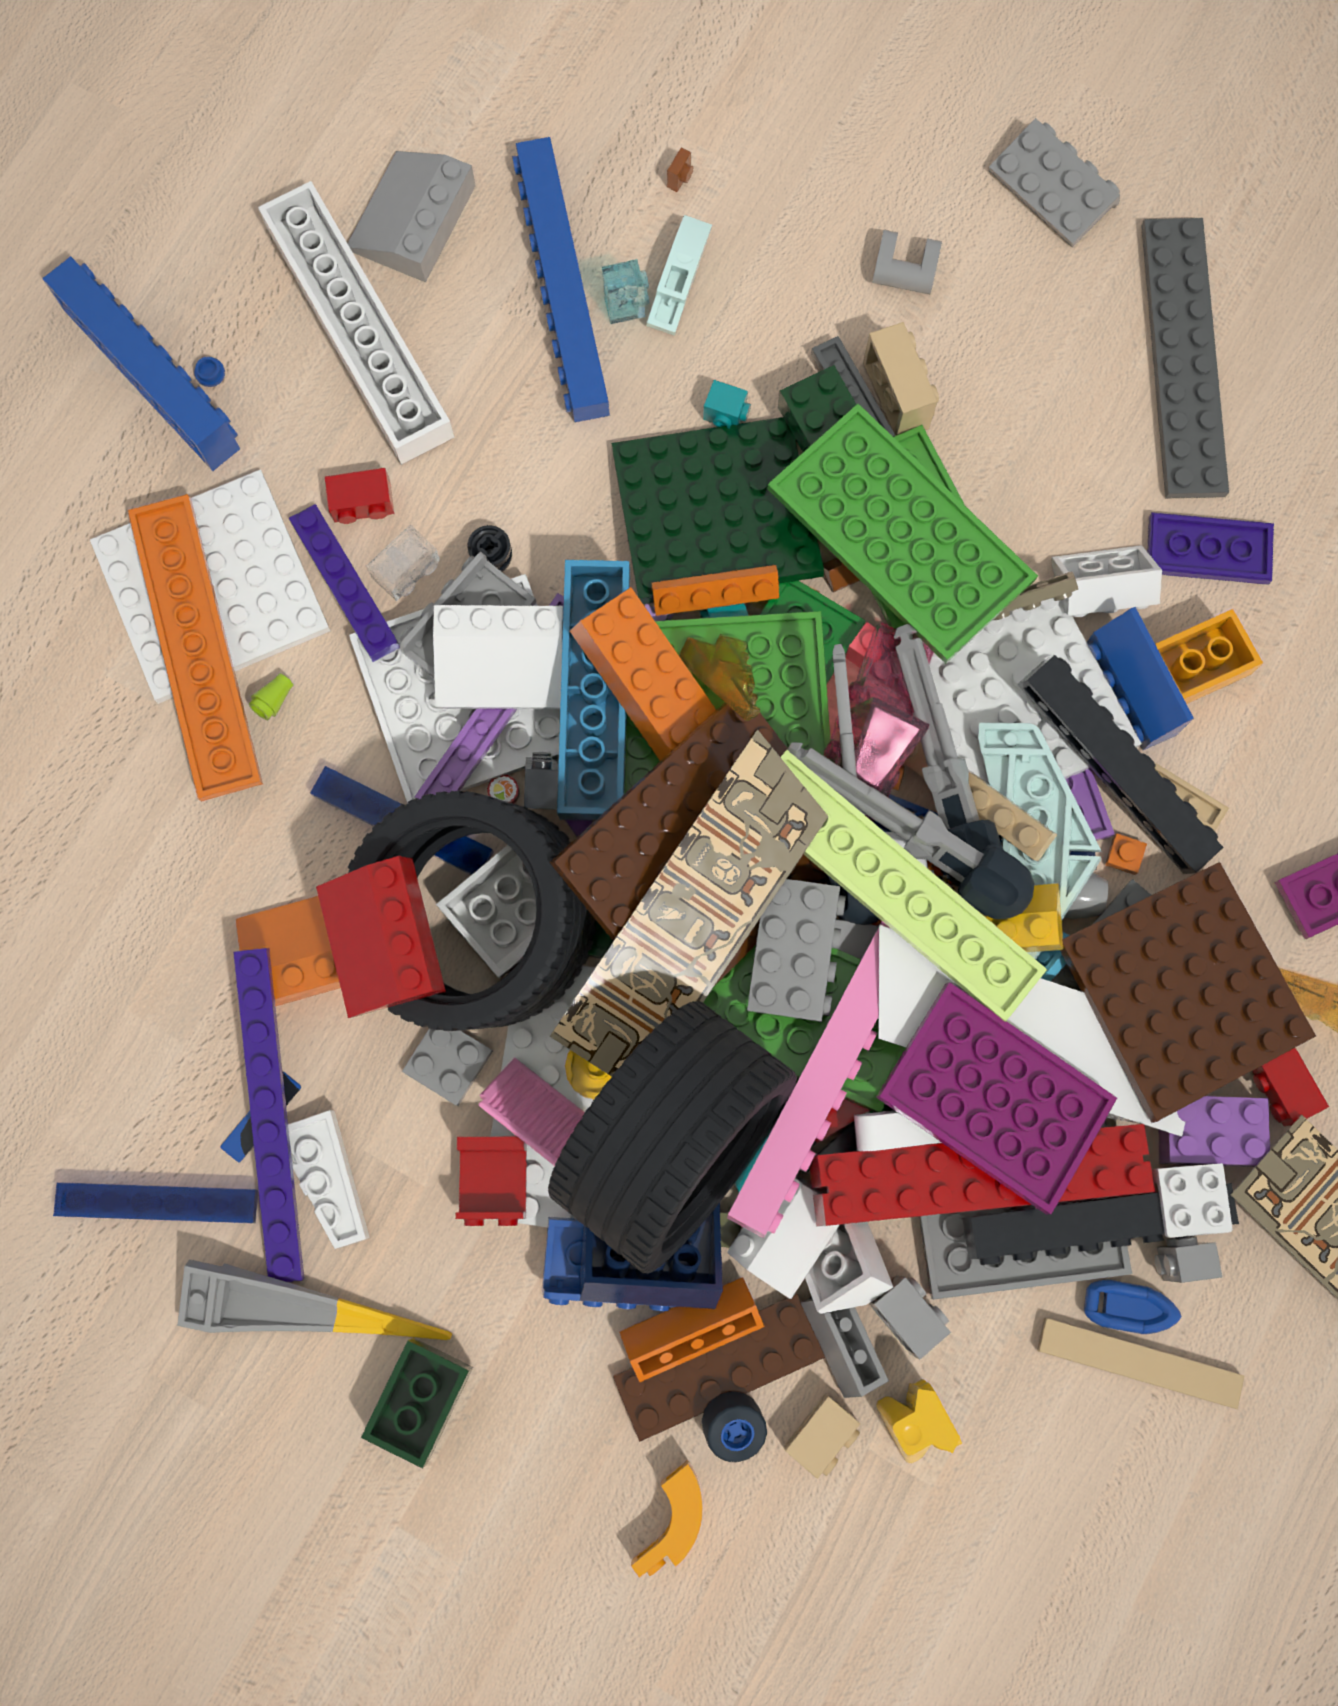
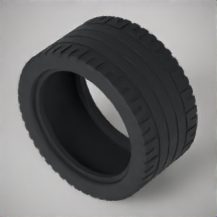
(562, 921)
(670, 1135)

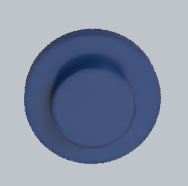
(209, 371)

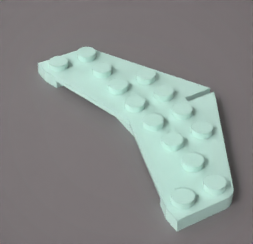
(1028, 775)

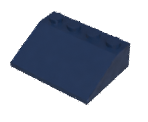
(685, 1280)

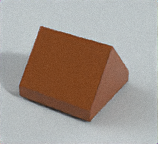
(838, 575)

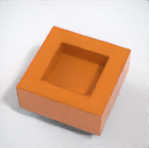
(1125, 854)

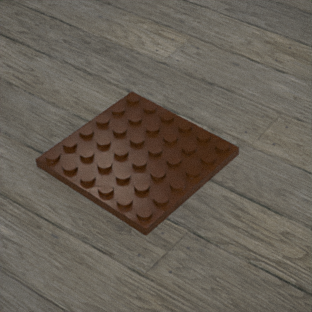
(1185, 991)

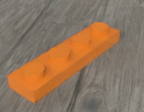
(715, 590)

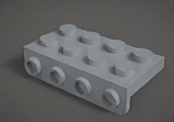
(1055, 182)
(476, 585)
(796, 951)

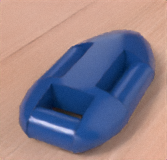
(1130, 1307)

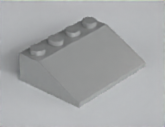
(413, 212)

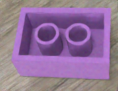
(1219, 1132)

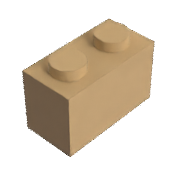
(822, 1437)

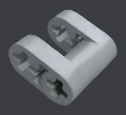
(903, 273)

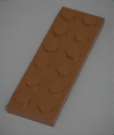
(739, 1366)

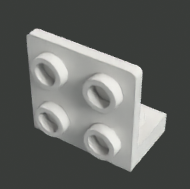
(1193, 1200)

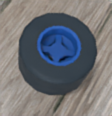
(734, 1427)

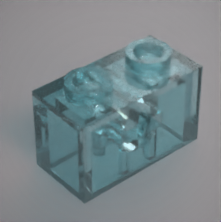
(625, 291)

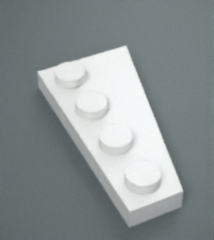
(327, 1178)

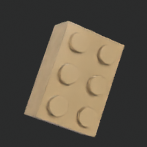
(900, 378)

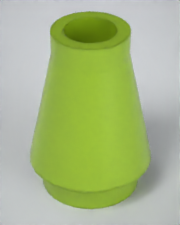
(270, 698)

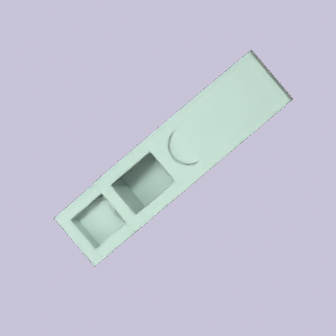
(679, 274)

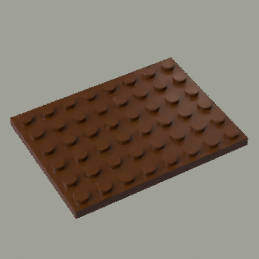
(633, 839)

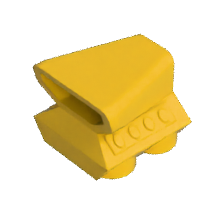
(918, 1422)

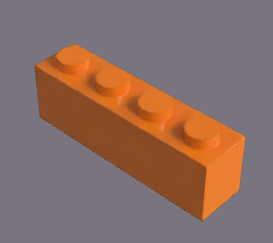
(690, 1332)

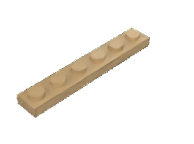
(1010, 820)

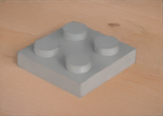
(447, 1063)

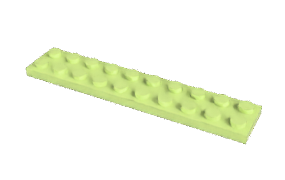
(917, 902)

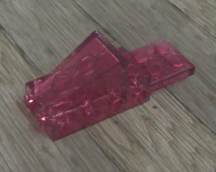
(880, 715)

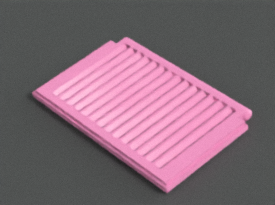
(531, 1109)

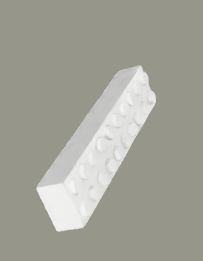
(356, 323)

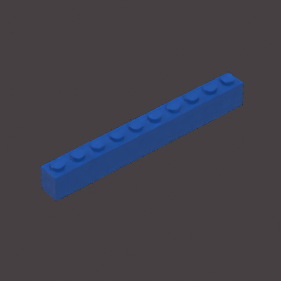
(562, 280)

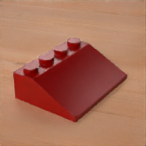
(380, 936)

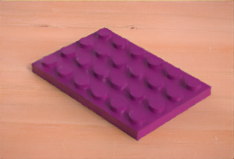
(997, 1098)

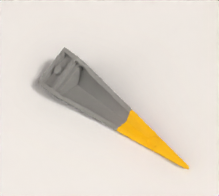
(245, 1301)

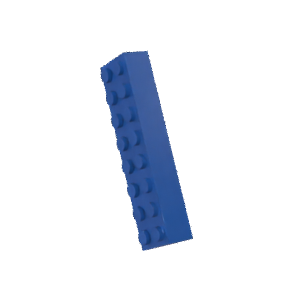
(143, 363)

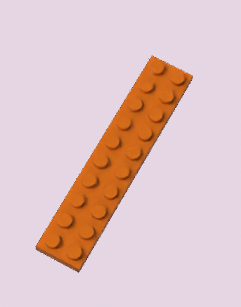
(195, 648)

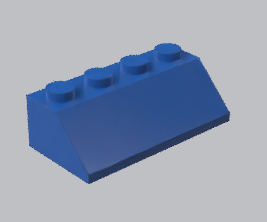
(1140, 679)

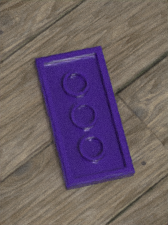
(1212, 548)

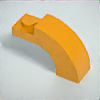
(685, 1522)

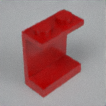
(492, 1180)

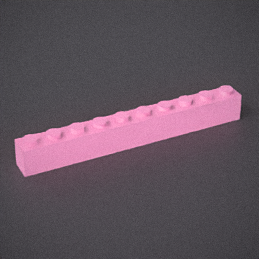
(811, 1101)

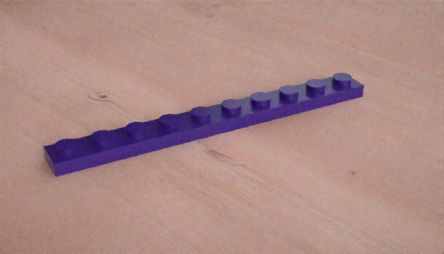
(268, 1115)

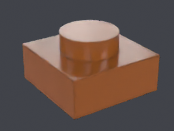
(679, 170)

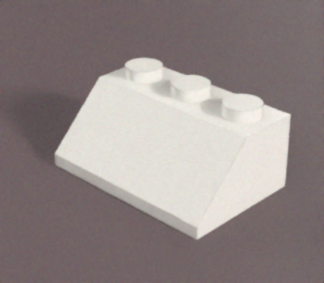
(1110, 580)
(792, 1250)
(848, 1270)

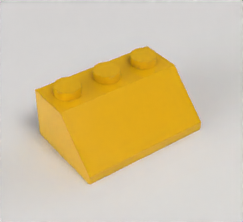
(1039, 924)

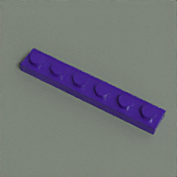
(344, 583)

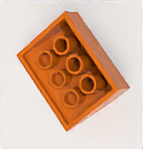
(297, 946)

